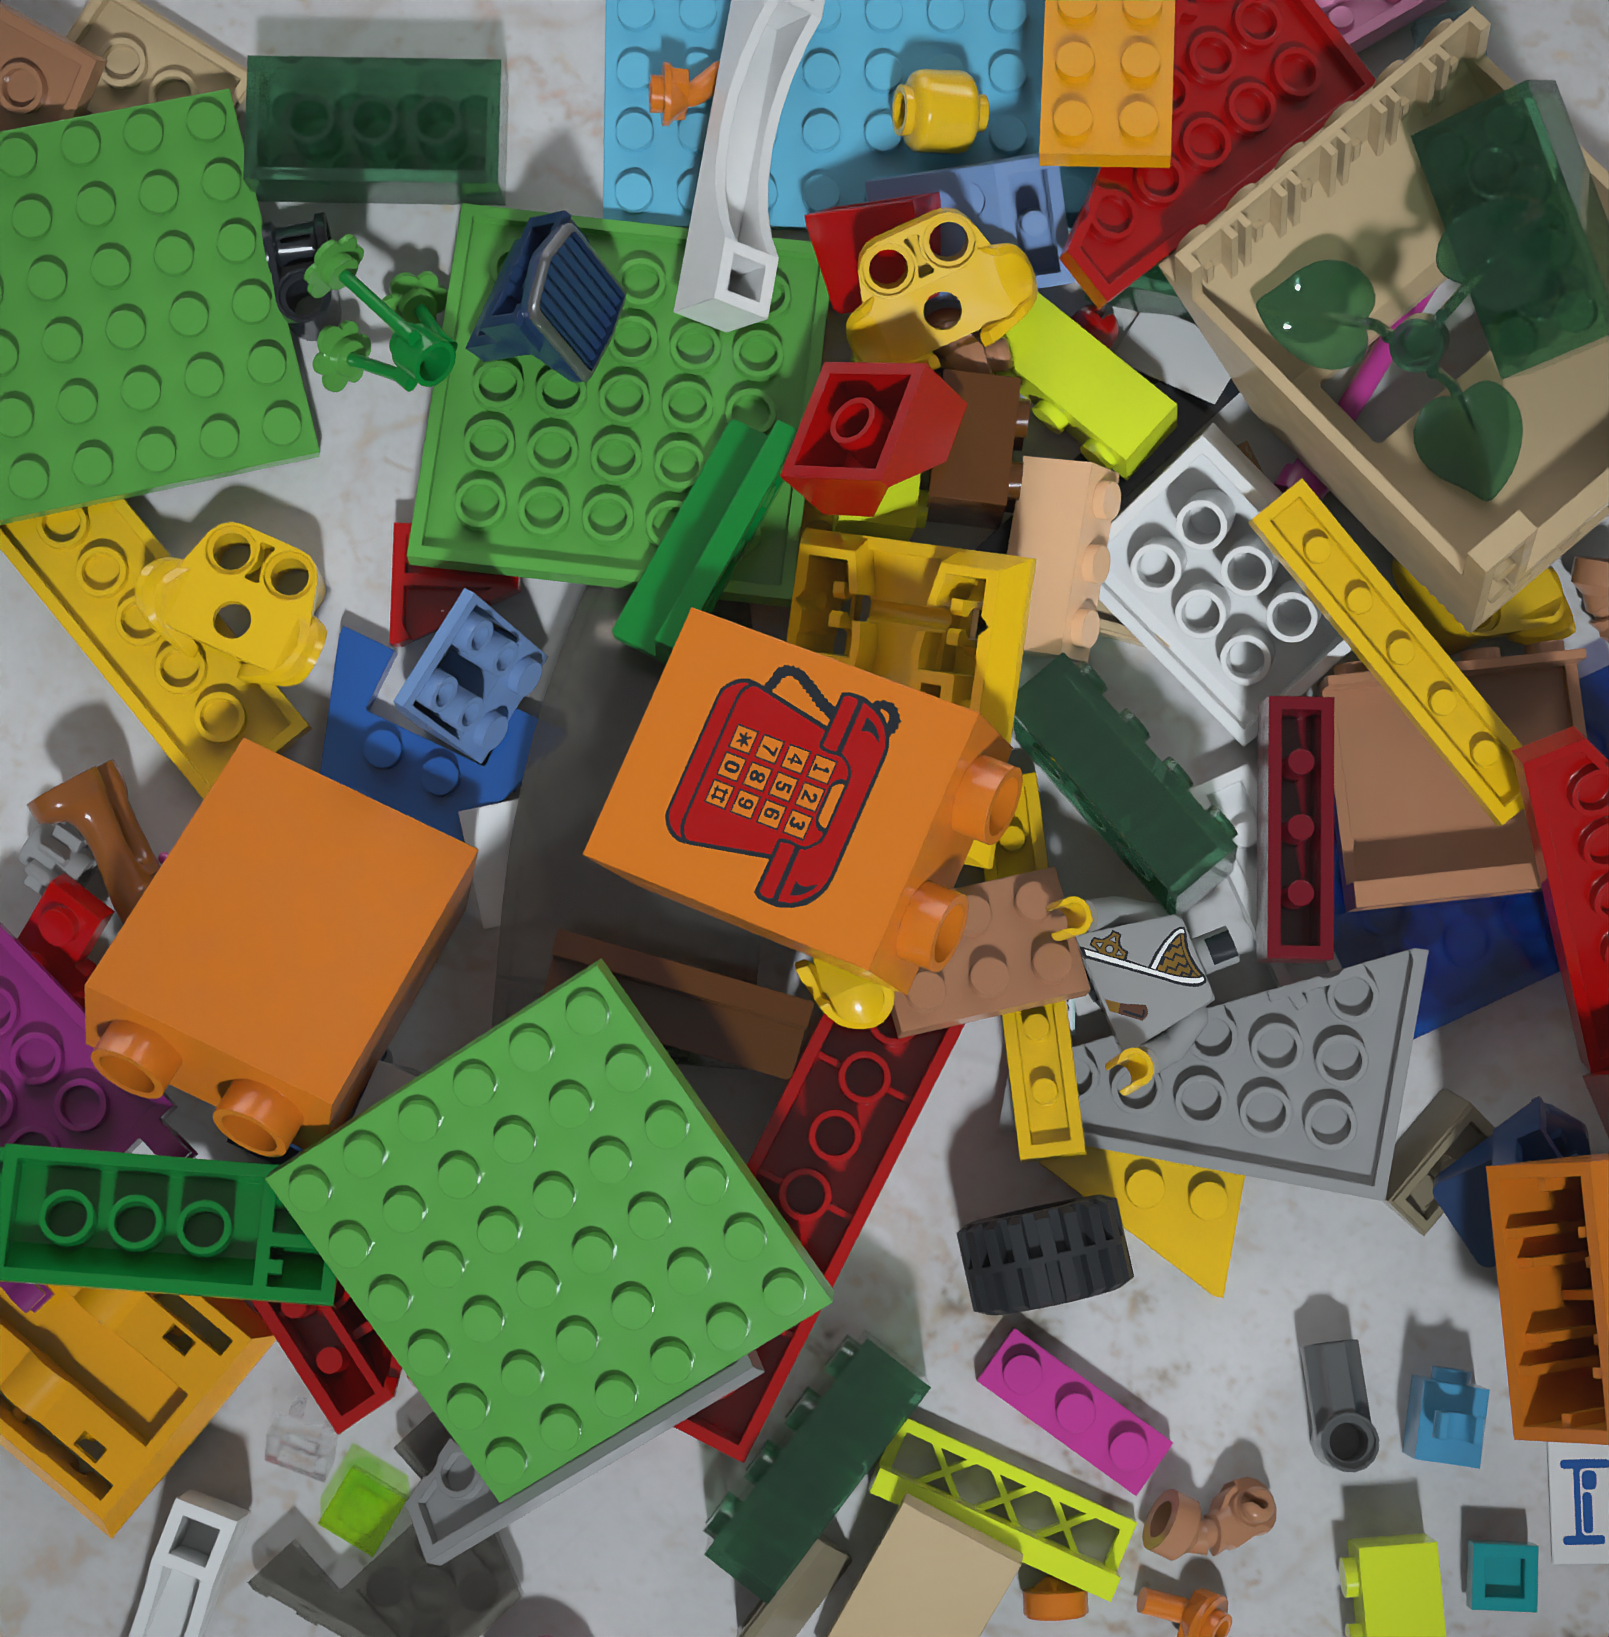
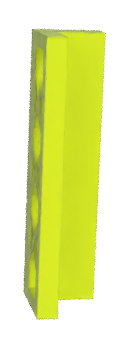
(1037, 1549)

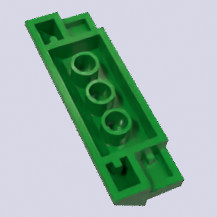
(153, 1227)

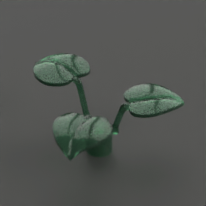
(1497, 255)

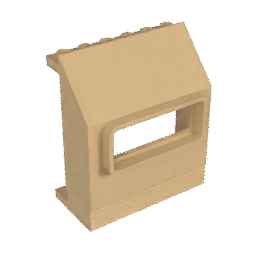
(1366, 201)

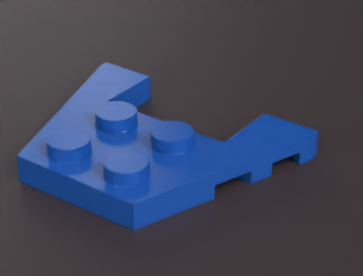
(400, 765)

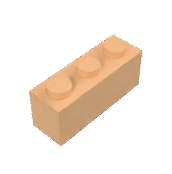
(1066, 527)

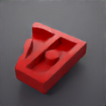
(426, 594)

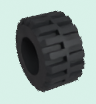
(1045, 1255)

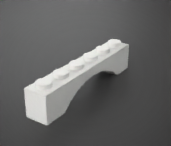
(729, 242)
(189, 1566)

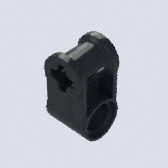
(289, 254)

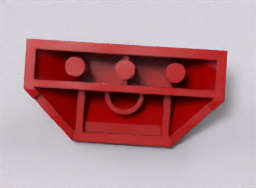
(335, 1356)

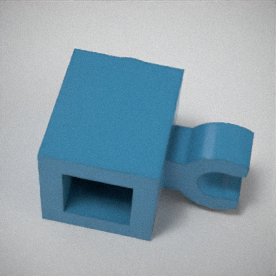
(1446, 1418)

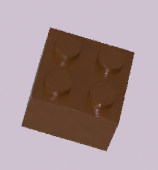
(979, 473)

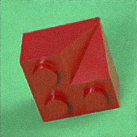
(869, 432)

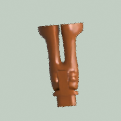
(102, 813)

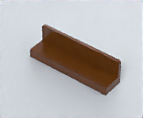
(694, 1006)

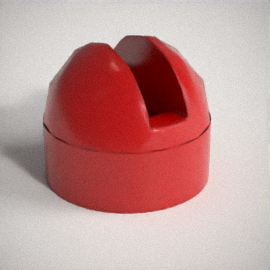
(1104, 330)

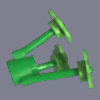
(418, 344)

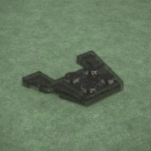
(398, 1589)

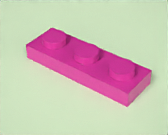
(1074, 1411)

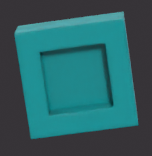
(1502, 1576)

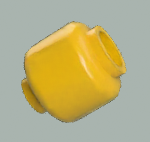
(939, 111)

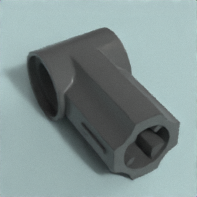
(1338, 1396)

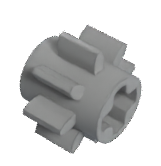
(55, 851)

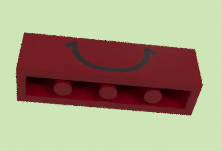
(1295, 830)

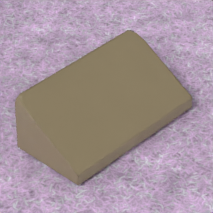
(1431, 1144)
(799, 1594)

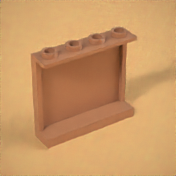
(1402, 814)

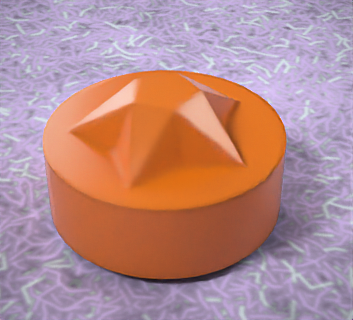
(1054, 1600)

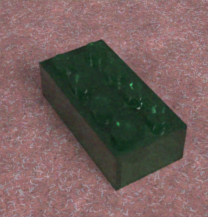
(376, 130)
(1529, 149)
(1122, 785)
(815, 1465)

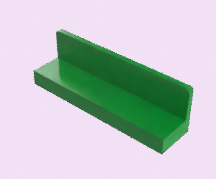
(706, 537)

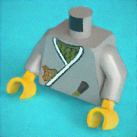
(1146, 977)

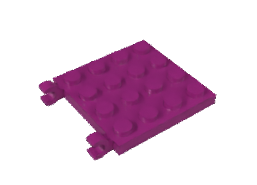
(52, 1088)

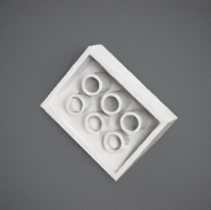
(1214, 589)

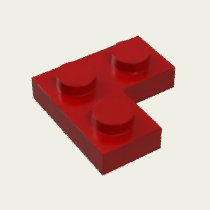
(65, 931)

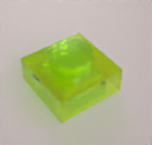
(363, 1510)

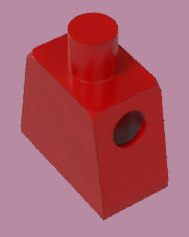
(842, 232)

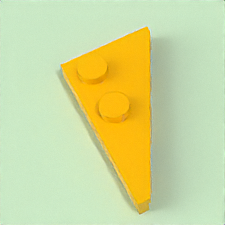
(1170, 1206)

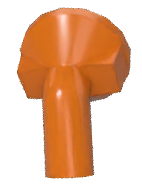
(674, 93)
(1199, 1616)

